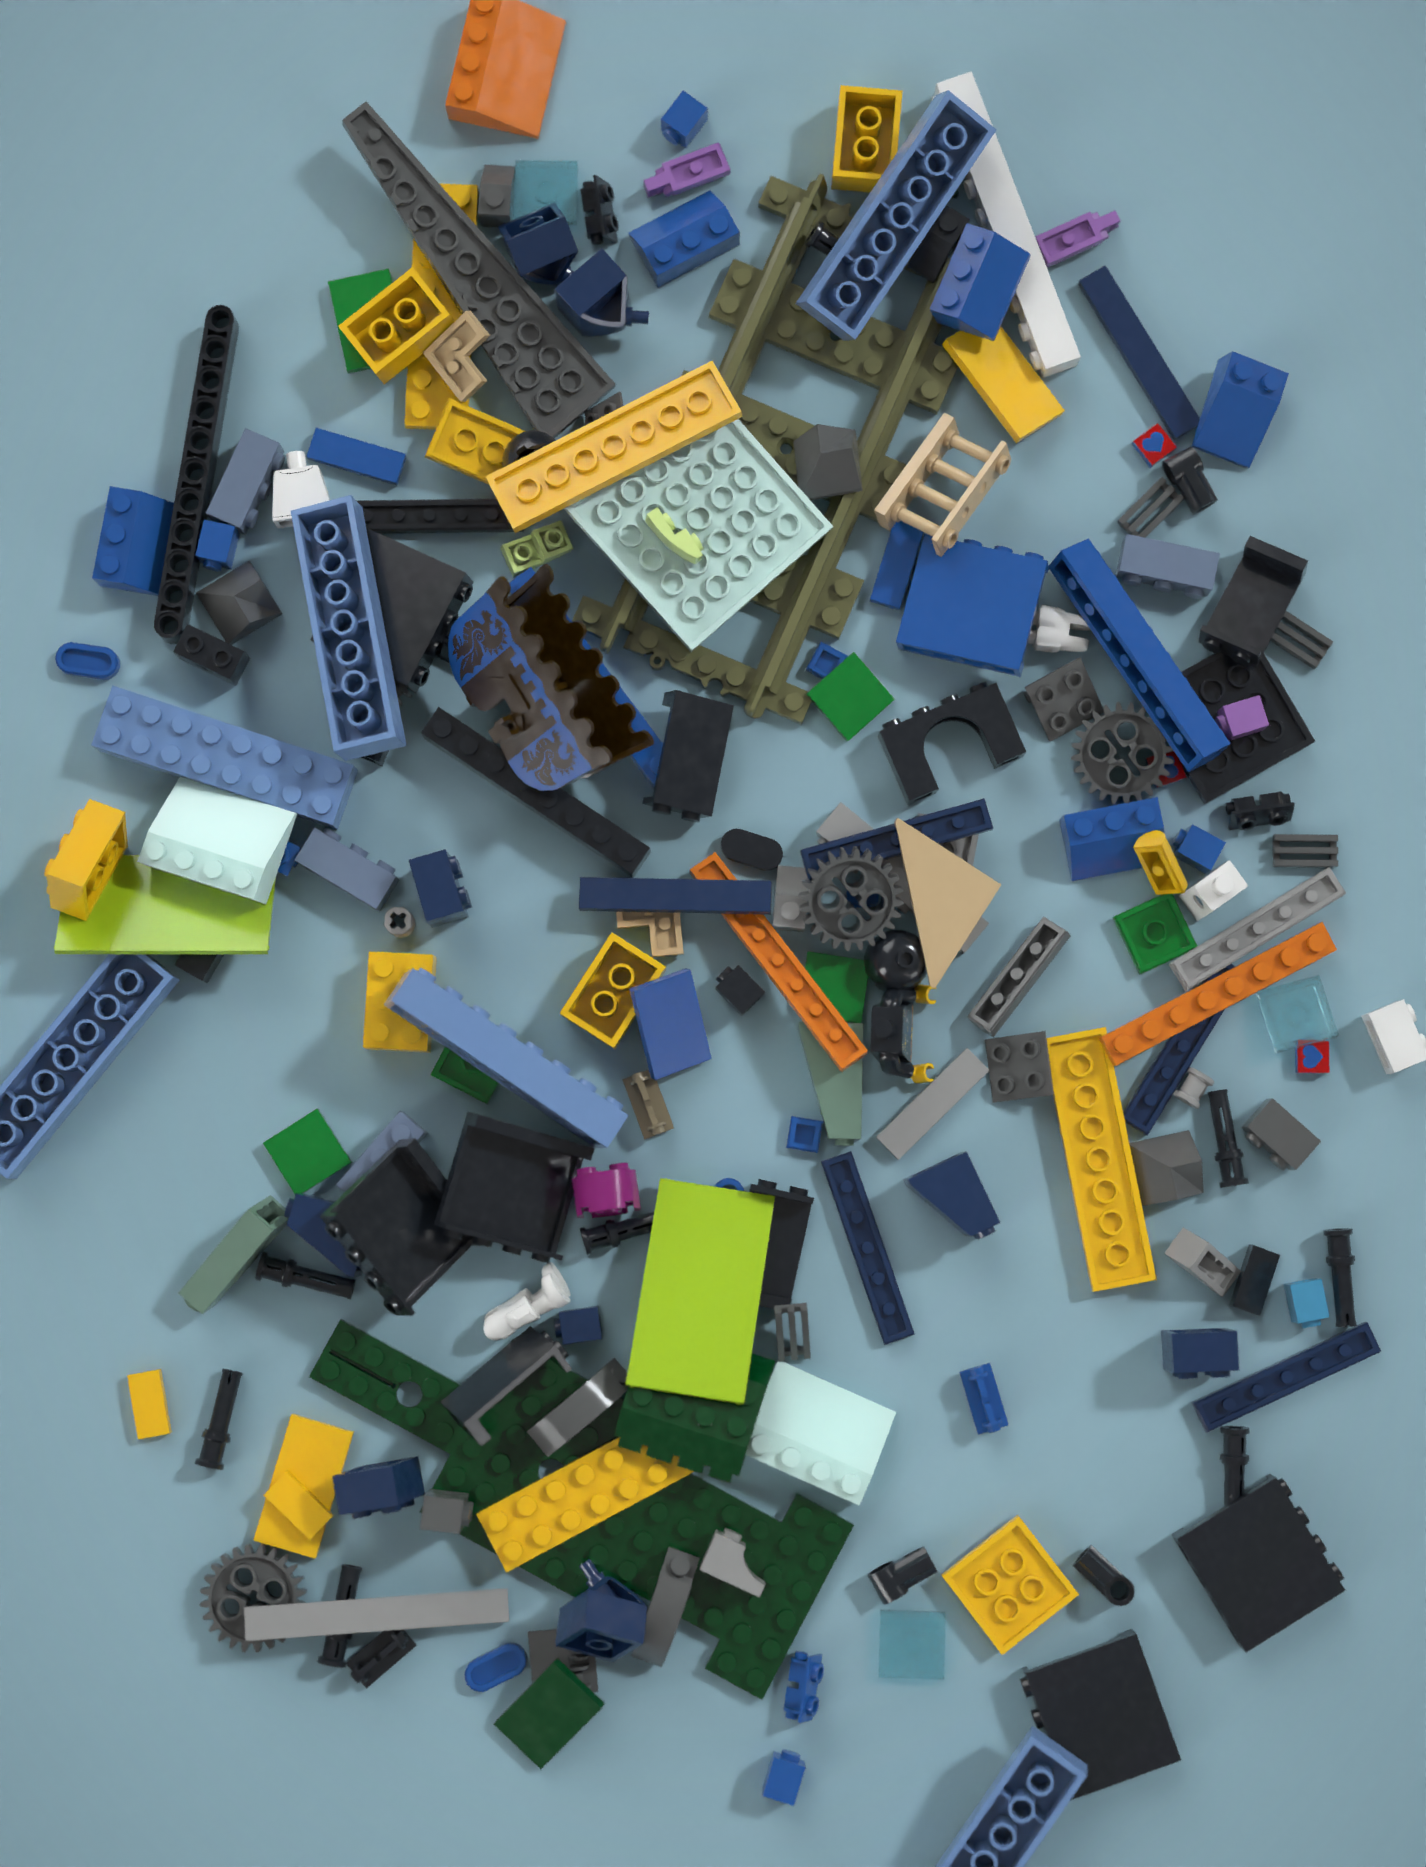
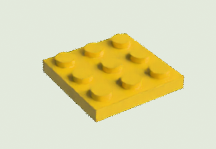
(1010, 1584)

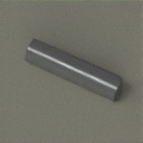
(1018, 976)

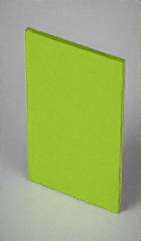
(166, 914)
(701, 1291)

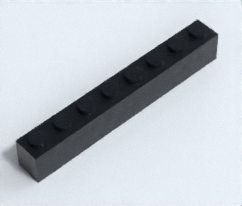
(552, 805)

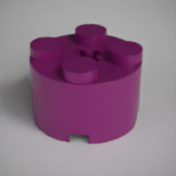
(606, 1191)

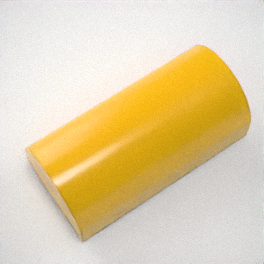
(1160, 863)

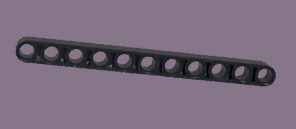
(196, 459)

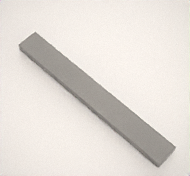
(376, 1614)

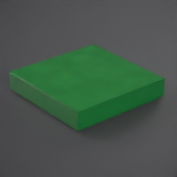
(850, 696)
(1154, 932)
(841, 981)
(464, 1076)
(307, 1152)

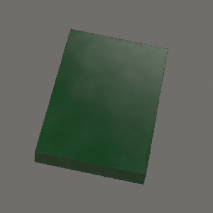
(549, 1713)

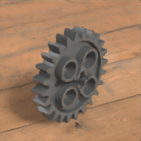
(1098, 770)
(829, 916)
(264, 1569)

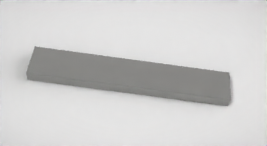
(1257, 929)

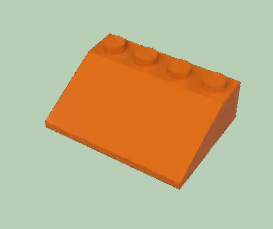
(505, 66)

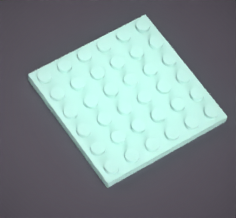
(735, 503)

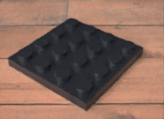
(1223, 682)

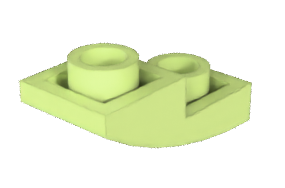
(681, 543)
(537, 548)

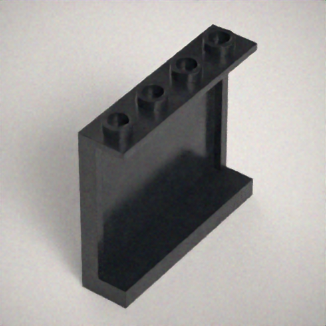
(417, 605)
(510, 1187)
(390, 1226)
(1260, 1563)
(1103, 1711)

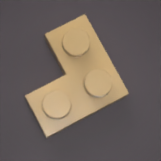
(451, 352)
(663, 927)

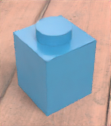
(1306, 1302)

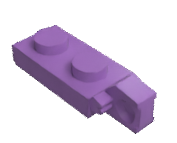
(688, 171)
(1075, 236)

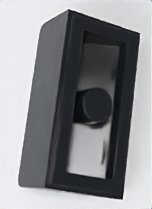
(1254, 1279)

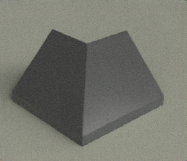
(827, 462)
(239, 603)
(1167, 1168)

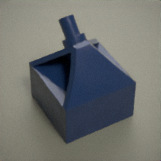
(541, 245)
(597, 298)
(602, 1620)

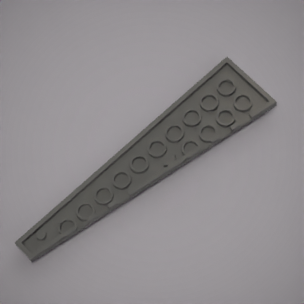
(527, 343)

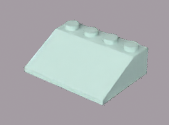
(218, 839)
(819, 1432)

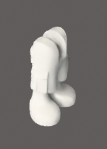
(1053, 631)
(527, 1307)

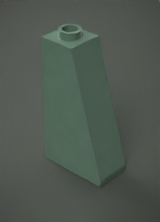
(836, 1091)
(234, 1254)

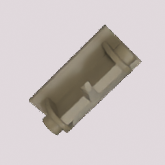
(648, 1104)

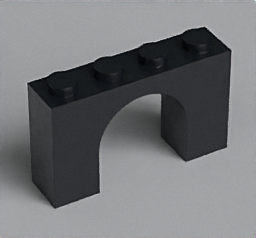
(981, 710)

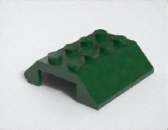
(695, 1427)

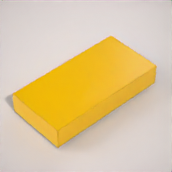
(149, 1404)
(298, 1505)

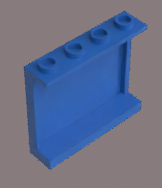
(972, 605)

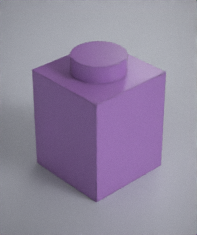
(1242, 718)

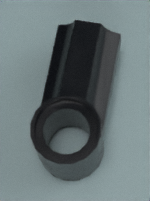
(1186, 472)
(1103, 1575)
(895, 1578)

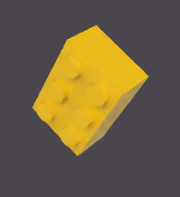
(865, 136)
(397, 325)
(86, 859)
(603, 998)
(381, 1025)

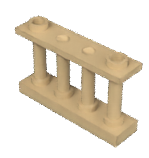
(927, 461)

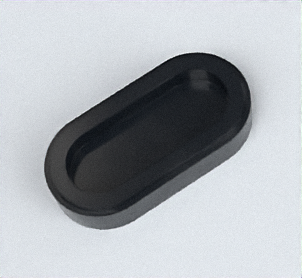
(751, 849)

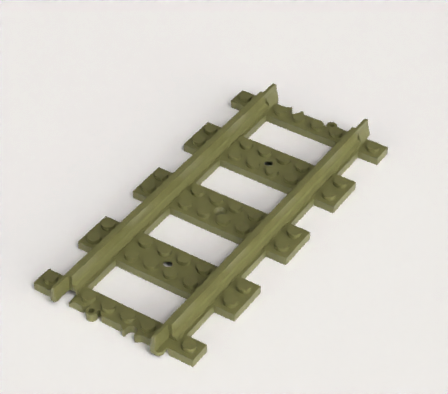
(894, 361)

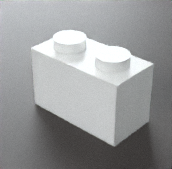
(1396, 1036)

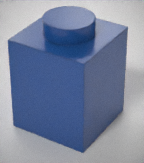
(683, 120)
(217, 545)
(1197, 848)
(784, 1777)

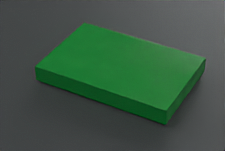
(348, 297)

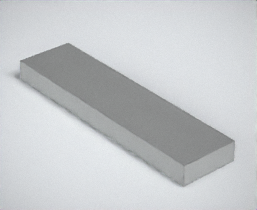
(932, 1103)

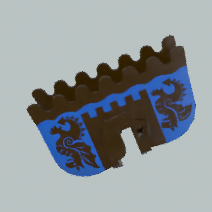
(535, 660)

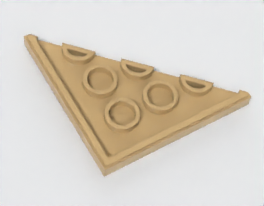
(944, 896)

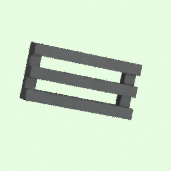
(1169, 491)
(1308, 631)
(1332, 850)
(793, 1350)

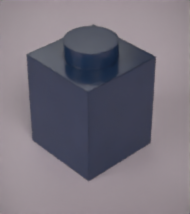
(578, 1325)

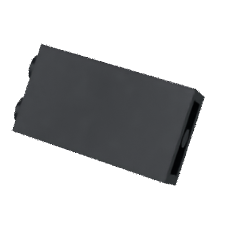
(1253, 602)
(691, 756)
(785, 1241)
(500, 1377)

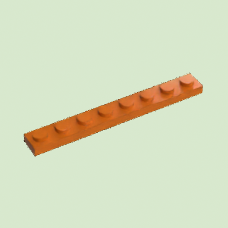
(789, 975)
(1217, 994)

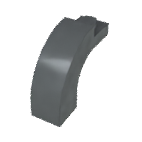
(580, 1408)
(666, 1606)

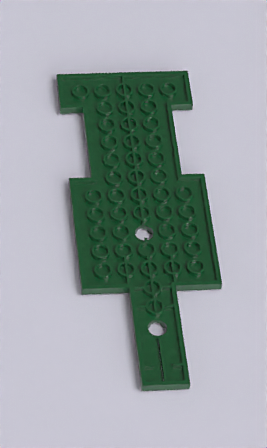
(629, 1546)

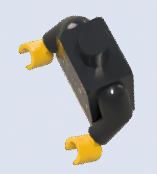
(893, 1032)

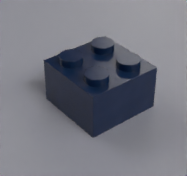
(439, 888)
(1200, 1351)
(379, 1487)

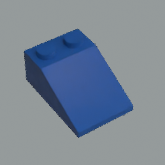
(1239, 408)

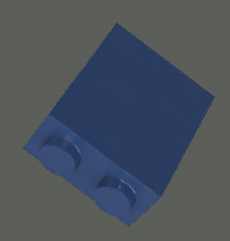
(957, 1195)
(305, 1220)

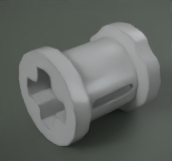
(390, 923)
(1193, 1088)

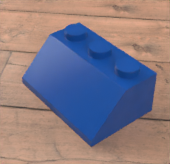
(685, 238)
(979, 282)
(133, 541)
(1104, 838)

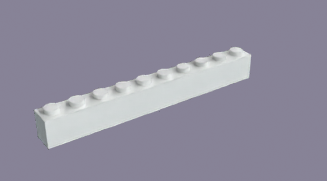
(1002, 211)

